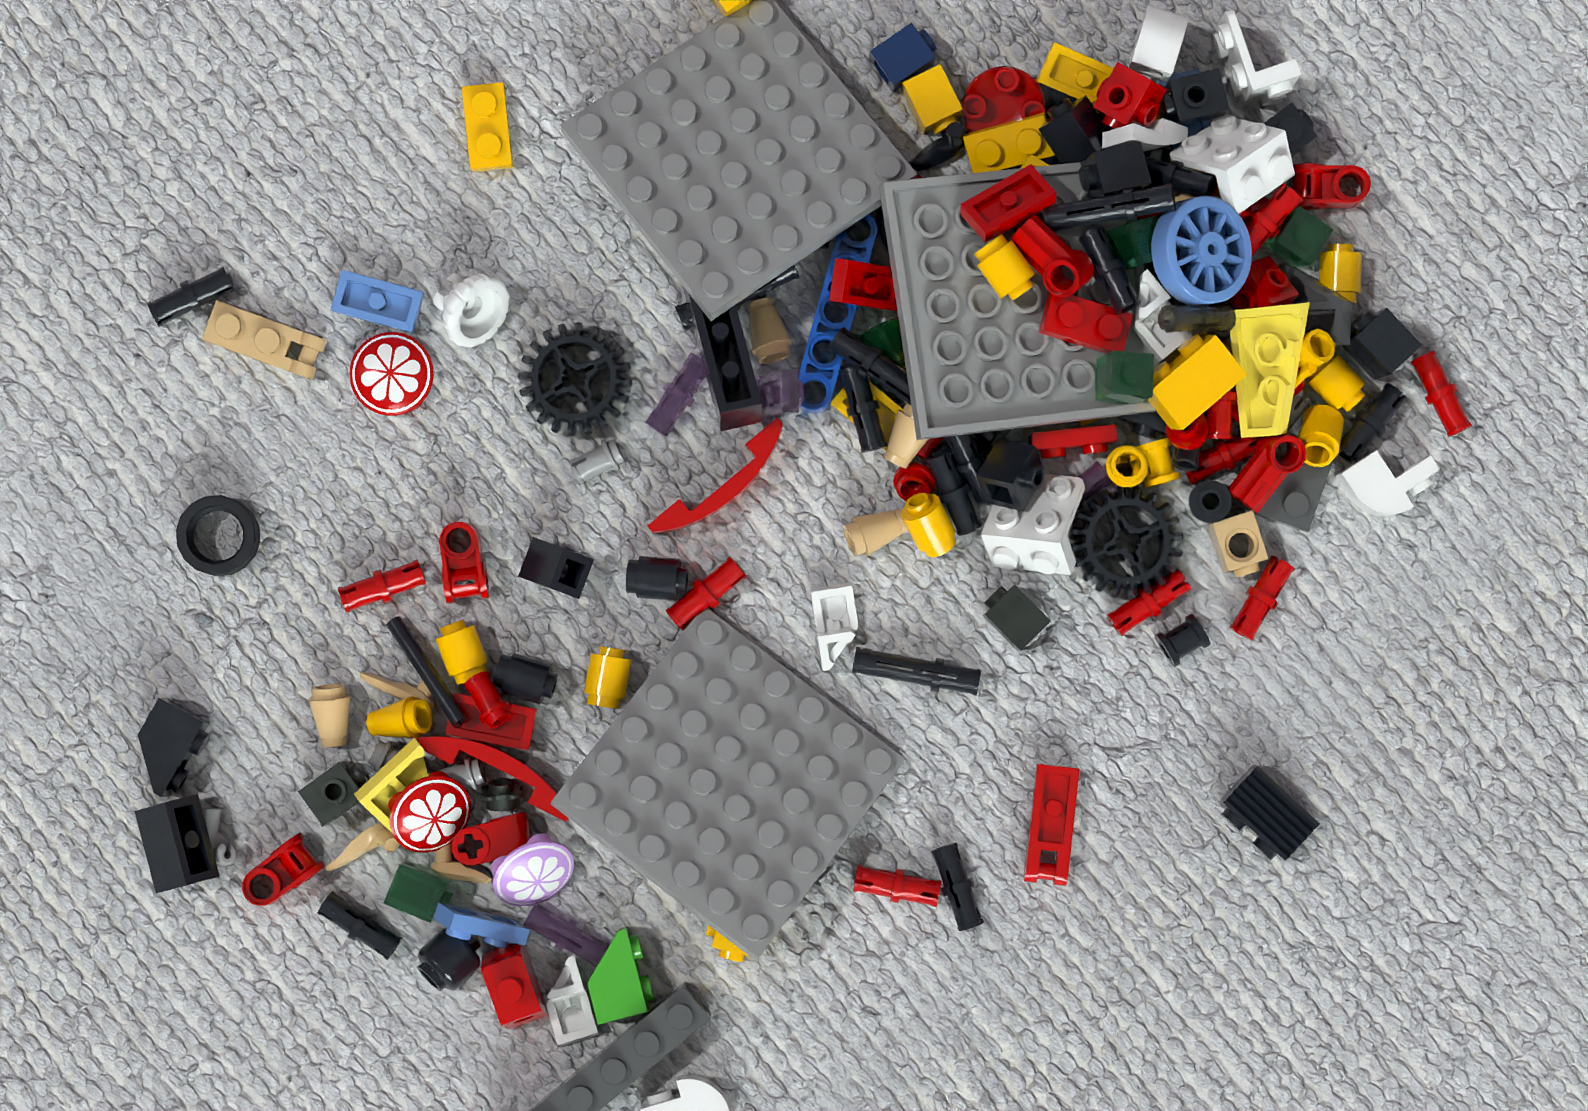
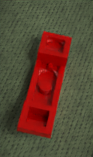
(680, 517)
(449, 749)

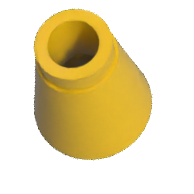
(1131, 459)
(401, 719)

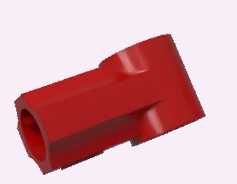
(1048, 253)
(1263, 473)

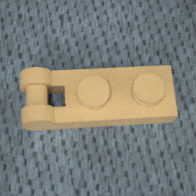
(262, 339)

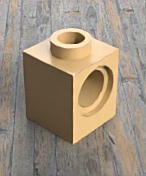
(1244, 525)

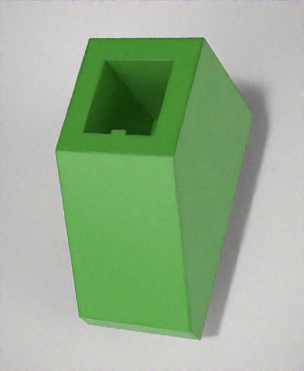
(616, 984)

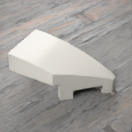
(1155, 136)
(1146, 324)
(834, 620)
(570, 1007)

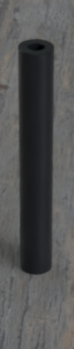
(426, 671)

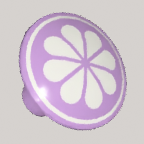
(532, 871)

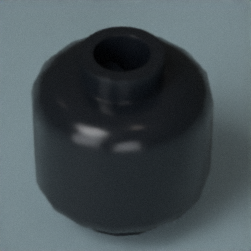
(448, 960)

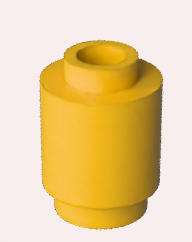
(1005, 267)
(1341, 270)
(1337, 384)
(1321, 434)
(929, 524)
(461, 651)
(607, 677)

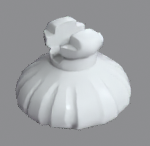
(473, 308)

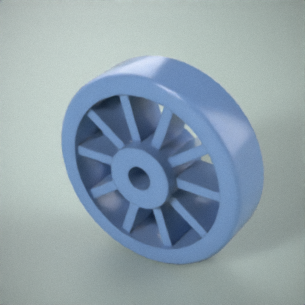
(1212, 249)

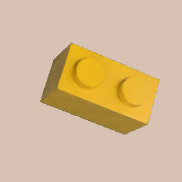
(1194, 380)

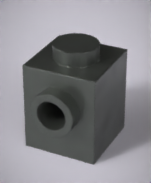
(1015, 616)
(333, 792)

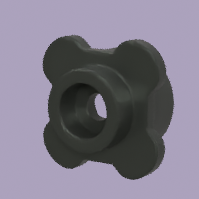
(501, 794)

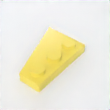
(1269, 350)

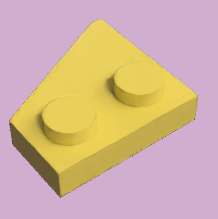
(392, 778)

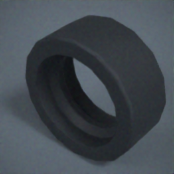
(187, 525)

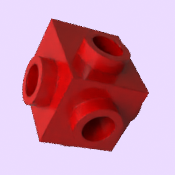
(1128, 98)
(1264, 287)

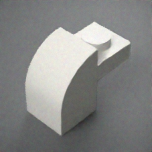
(1158, 43)
(1376, 489)
(694, 1094)

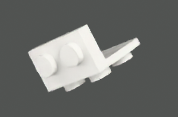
(1243, 82)
(1242, 155)
(1038, 535)

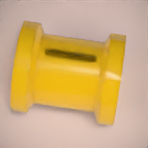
(1159, 463)

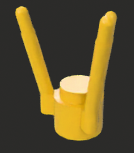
(1315, 350)

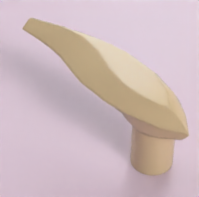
(398, 689)
(365, 841)
(455, 870)

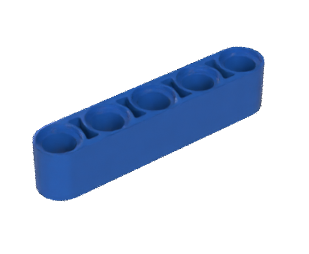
(824, 330)

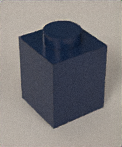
(903, 56)

